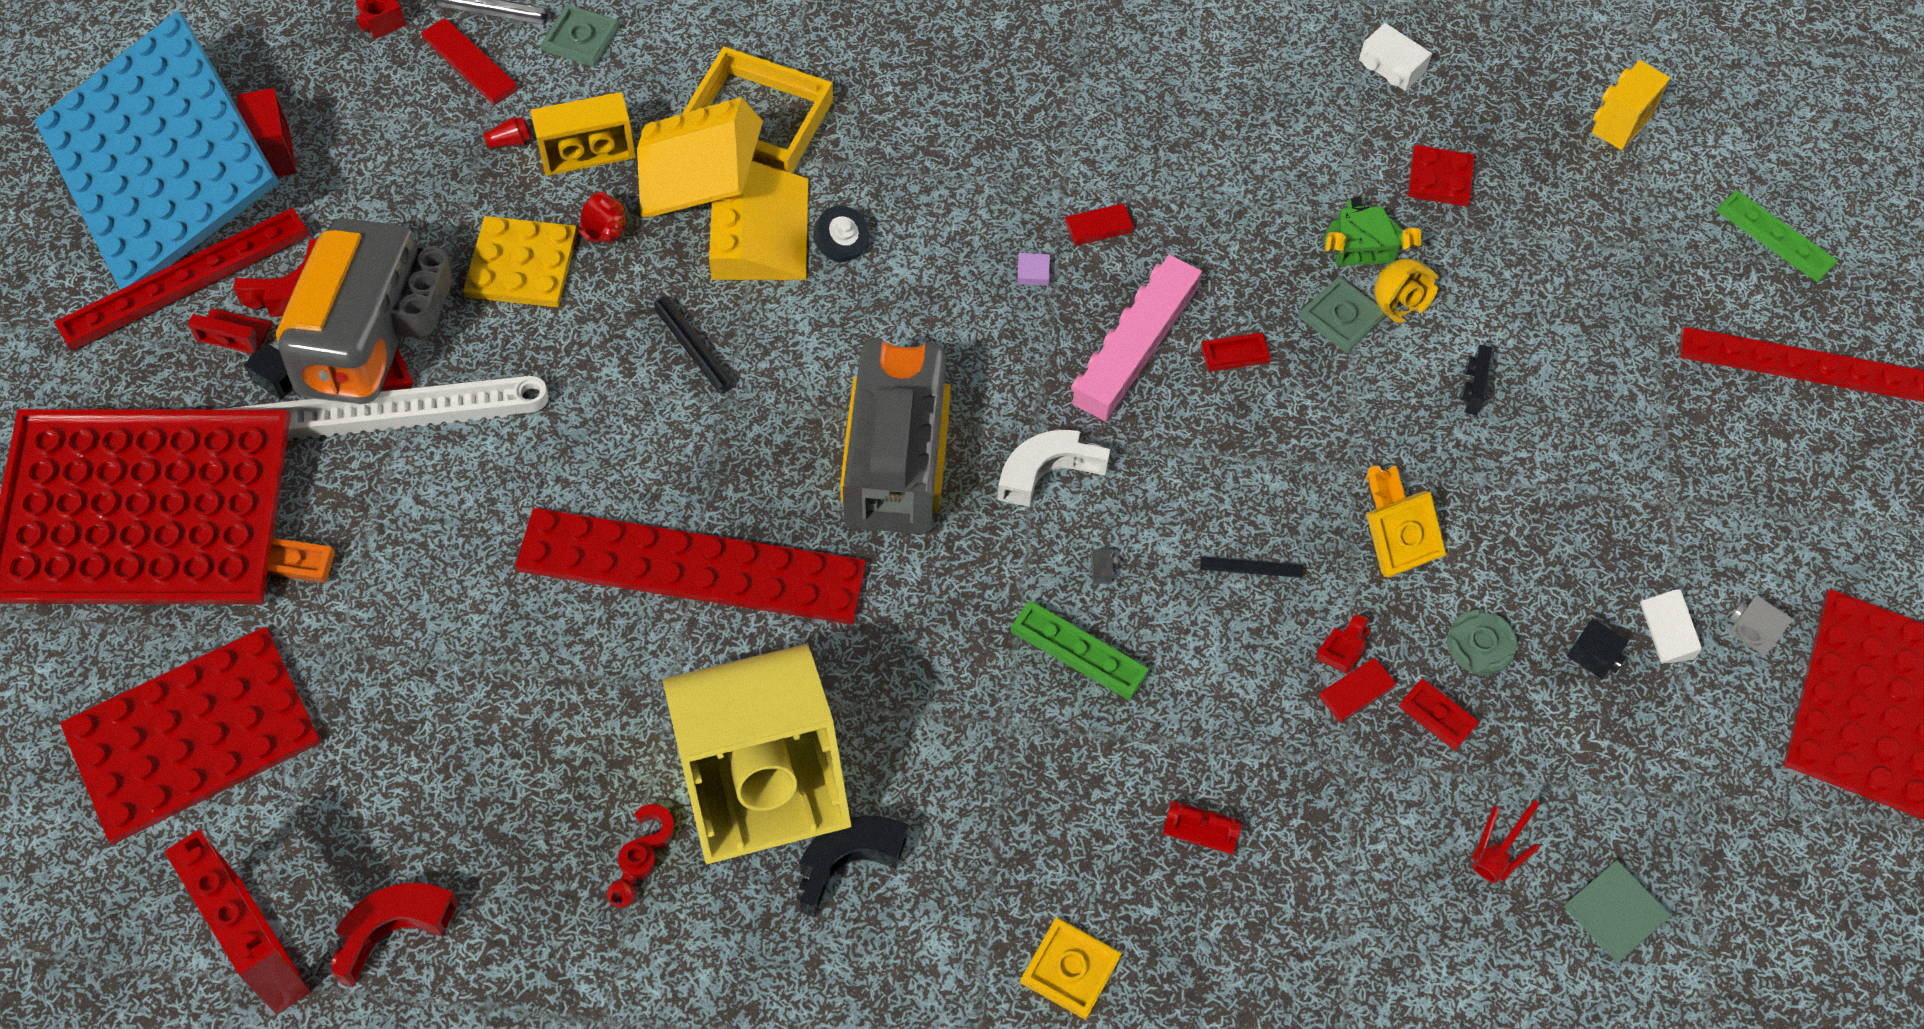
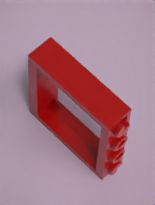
(237, 922)

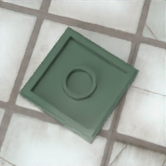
(580, 35)
(1342, 314)
(1617, 911)

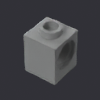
(1759, 624)

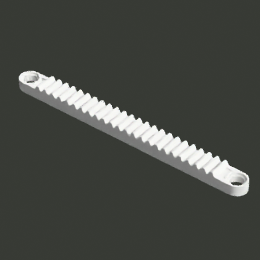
(411, 407)

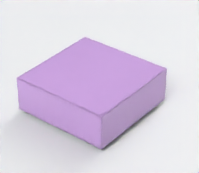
(1033, 269)

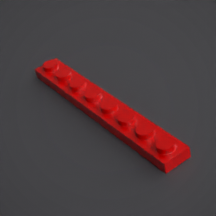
(181, 279)
(1802, 364)

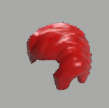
(602, 218)

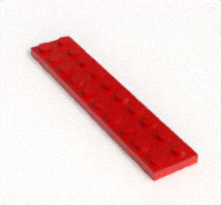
(691, 566)

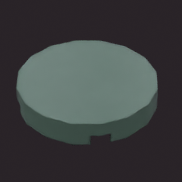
(1476, 650)

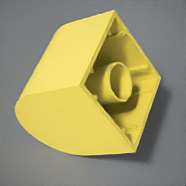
(758, 753)

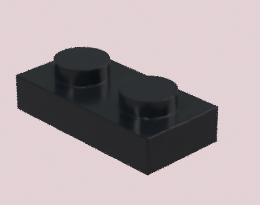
(1474, 391)

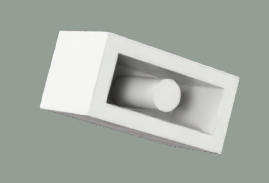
(1395, 57)

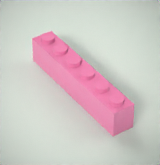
(1135, 338)

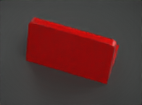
(229, 330)

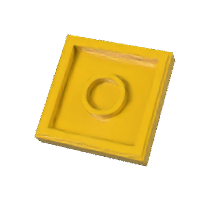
(1406, 534)
(1070, 968)

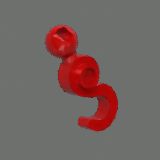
(638, 856)

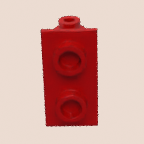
(1202, 827)

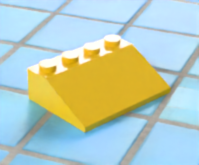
(696, 156)
(761, 229)

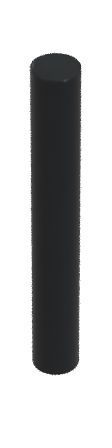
(1251, 567)

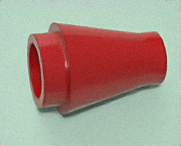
(509, 133)

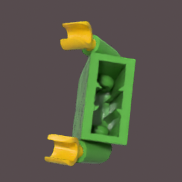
(1367, 235)

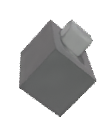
(1103, 566)

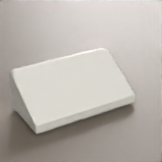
(1671, 627)

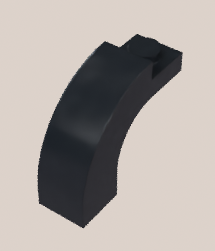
(868, 839)

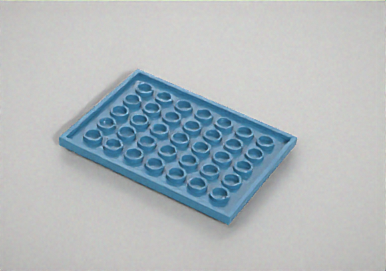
(155, 152)

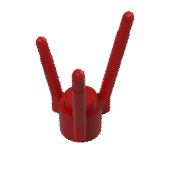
(1493, 861)

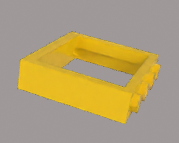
(776, 77)

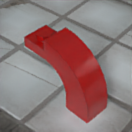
(270, 292)
(383, 912)

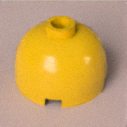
(1405, 282)

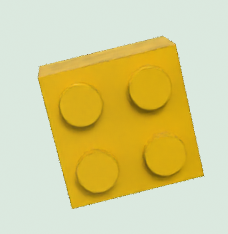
(1629, 104)

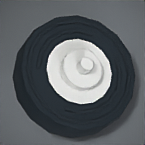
(841, 233)

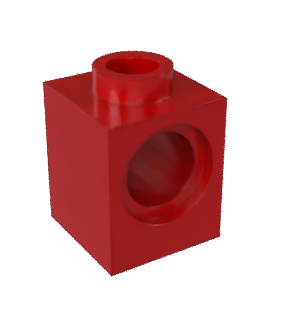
(379, 16)

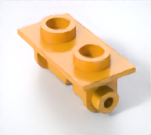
(1385, 485)

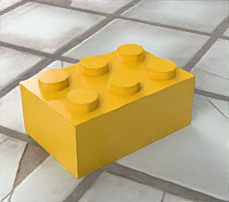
(583, 133)

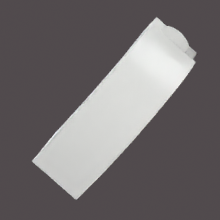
(1043, 454)

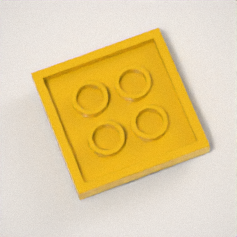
(520, 261)

